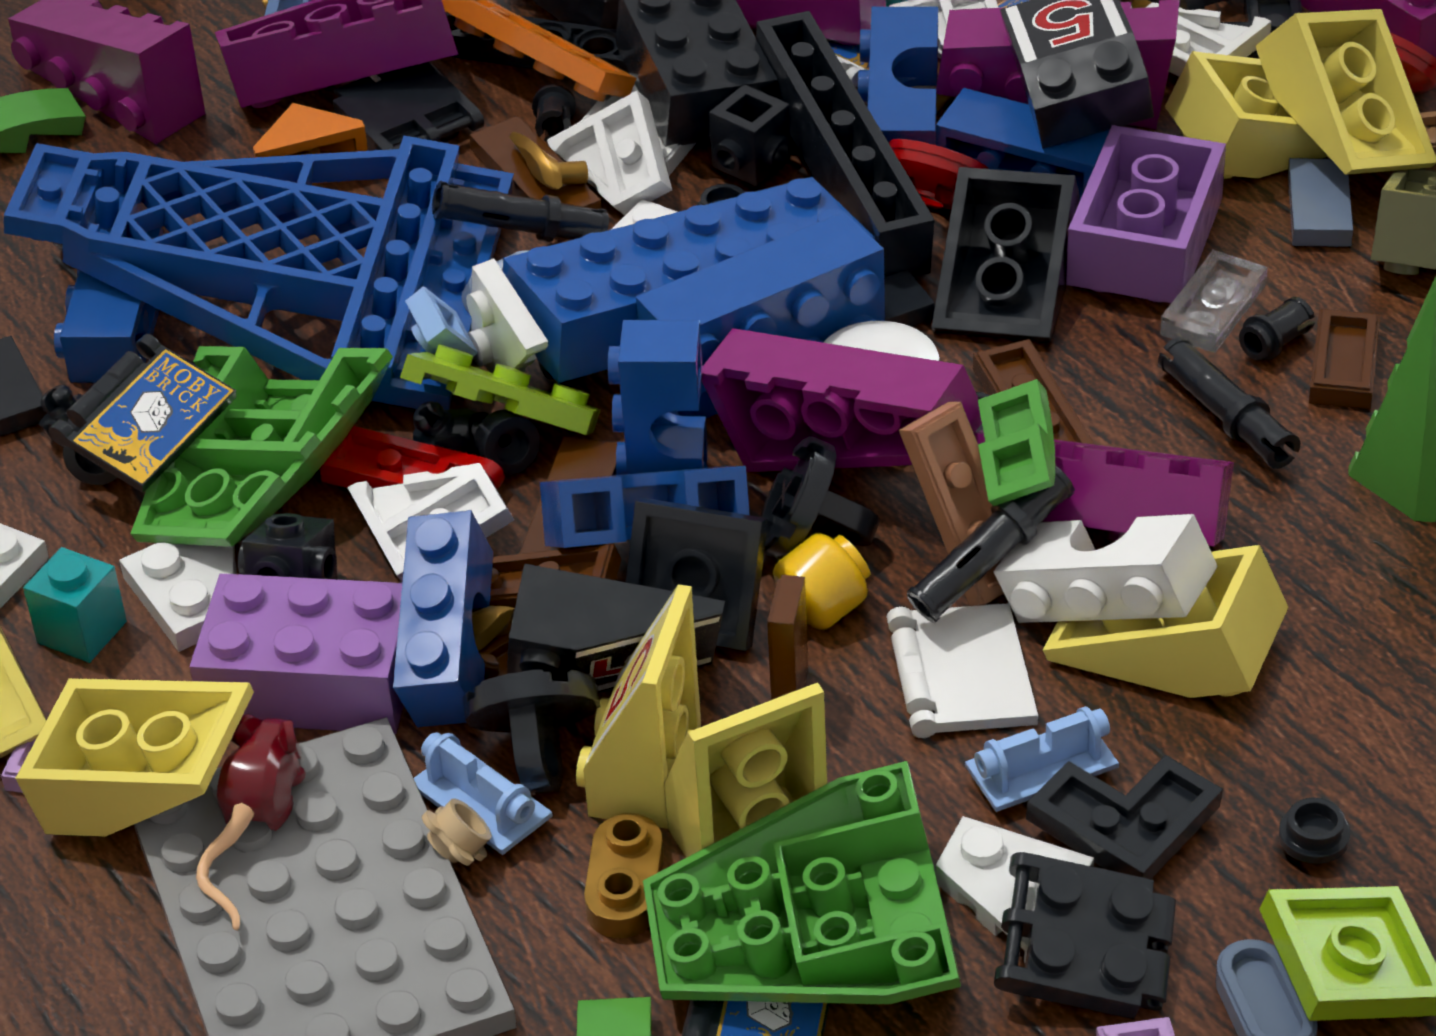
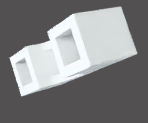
(1143, 575)

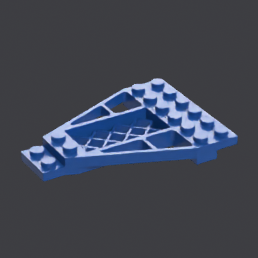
(102, 218)

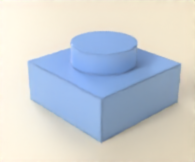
(437, 323)

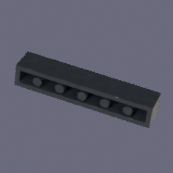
(845, 143)

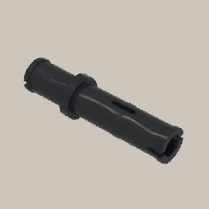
(542, 217)
(1243, 415)
(970, 561)

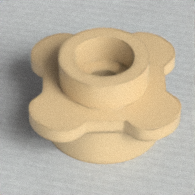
(457, 832)

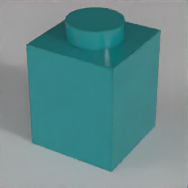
(75, 604)

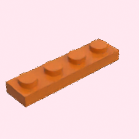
(551, 53)

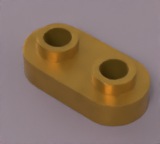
(621, 857)

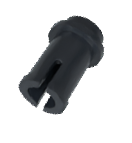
(553, 110)
(1268, 333)

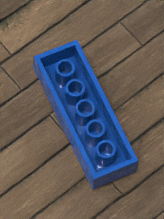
(590, 283)

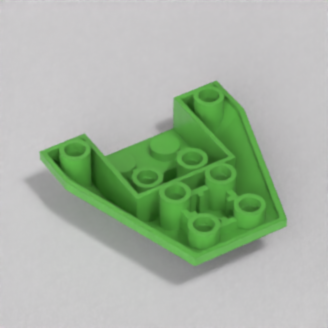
(809, 904)

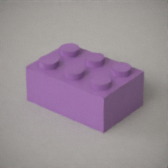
(1145, 214)
(305, 647)

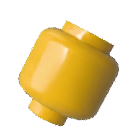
(832, 574)

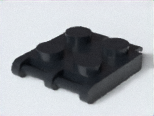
(407, 103)
(1091, 935)

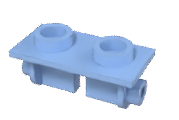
(1023, 763)
(460, 775)

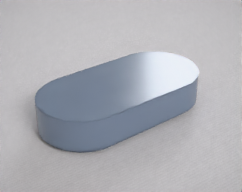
(1260, 992)

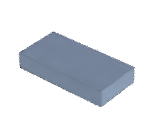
(1319, 203)

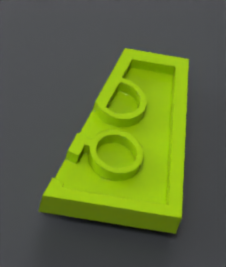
(561, 407)

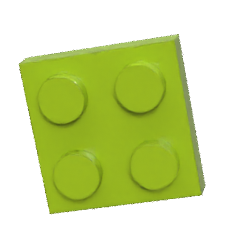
(1352, 952)

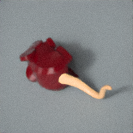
(253, 787)

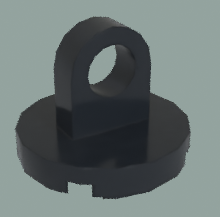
(803, 502)
(532, 711)

